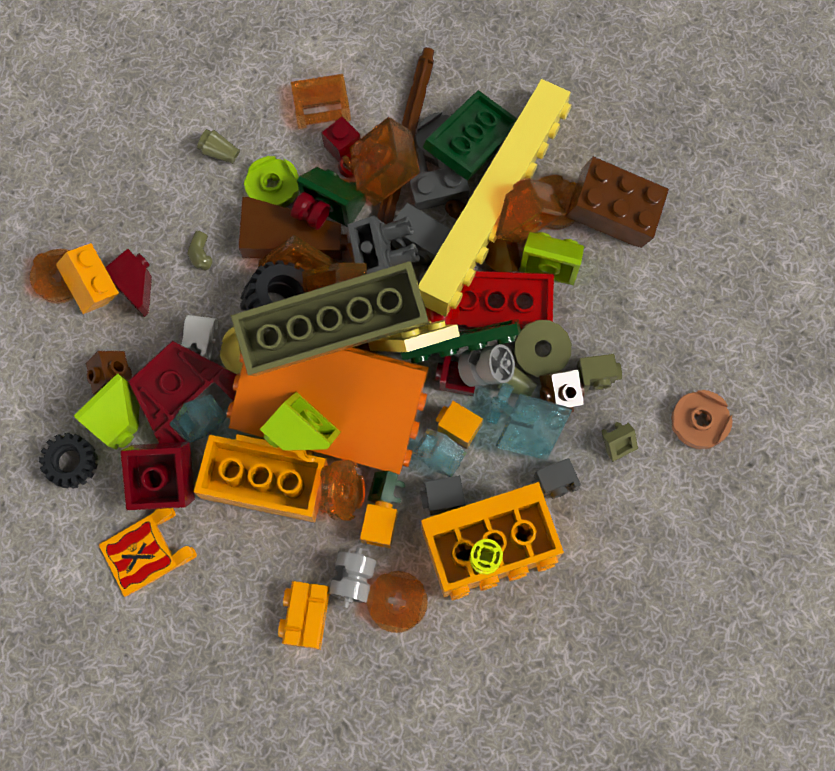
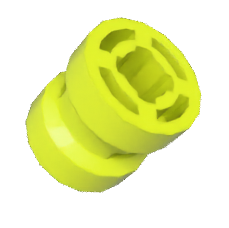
(484, 561)

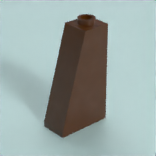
(269, 225)

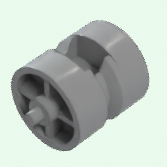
(486, 365)
(352, 577)

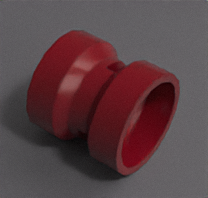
(310, 210)

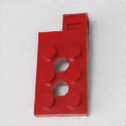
(474, 306)

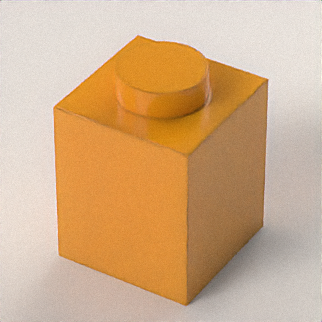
(459, 424)
(379, 524)

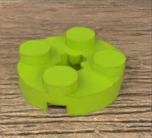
(277, 169)

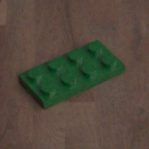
(470, 135)
(473, 338)

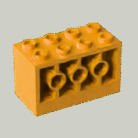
(498, 520)

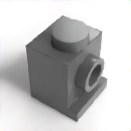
(557, 478)

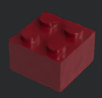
(157, 476)

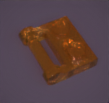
(320, 93)

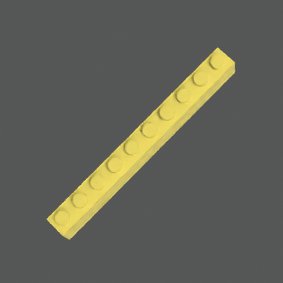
(480, 217)

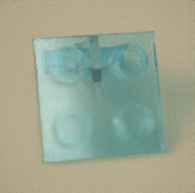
(530, 426)

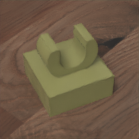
(620, 441)

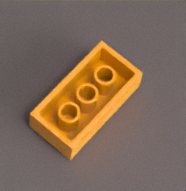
(260, 478)

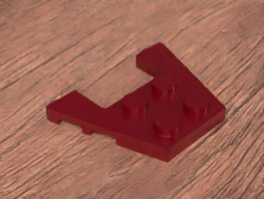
(174, 379)

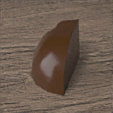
(503, 256)

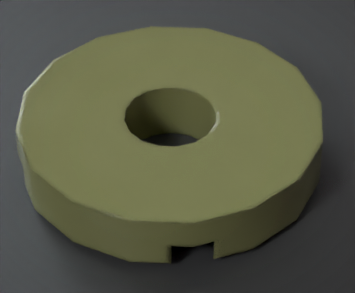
(559, 348)

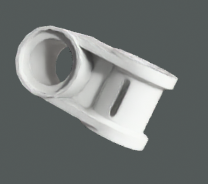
(199, 334)

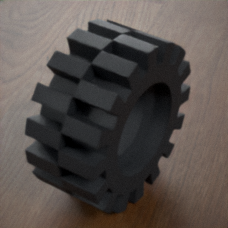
(57, 449)

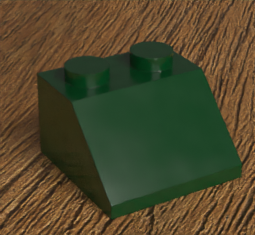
(342, 196)

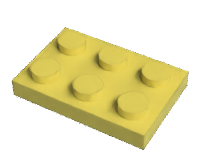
(416, 338)

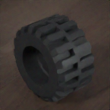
(271, 279)

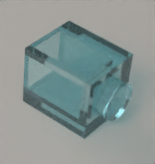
(199, 418)
(439, 452)

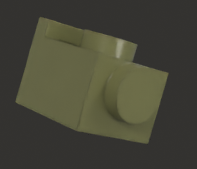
(599, 371)

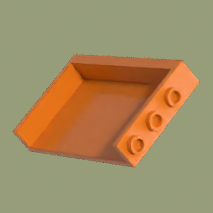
(358, 391)

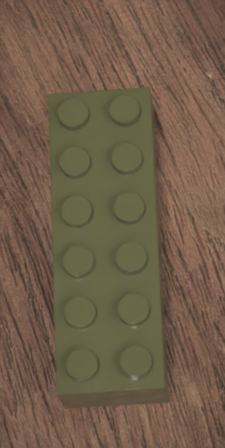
(330, 319)

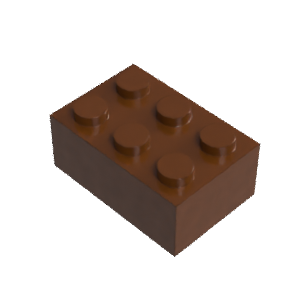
(617, 202)

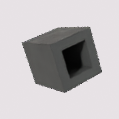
(443, 495)

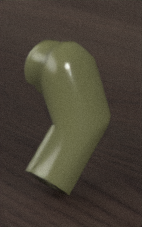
(197, 254)

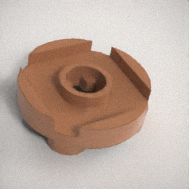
(716, 414)

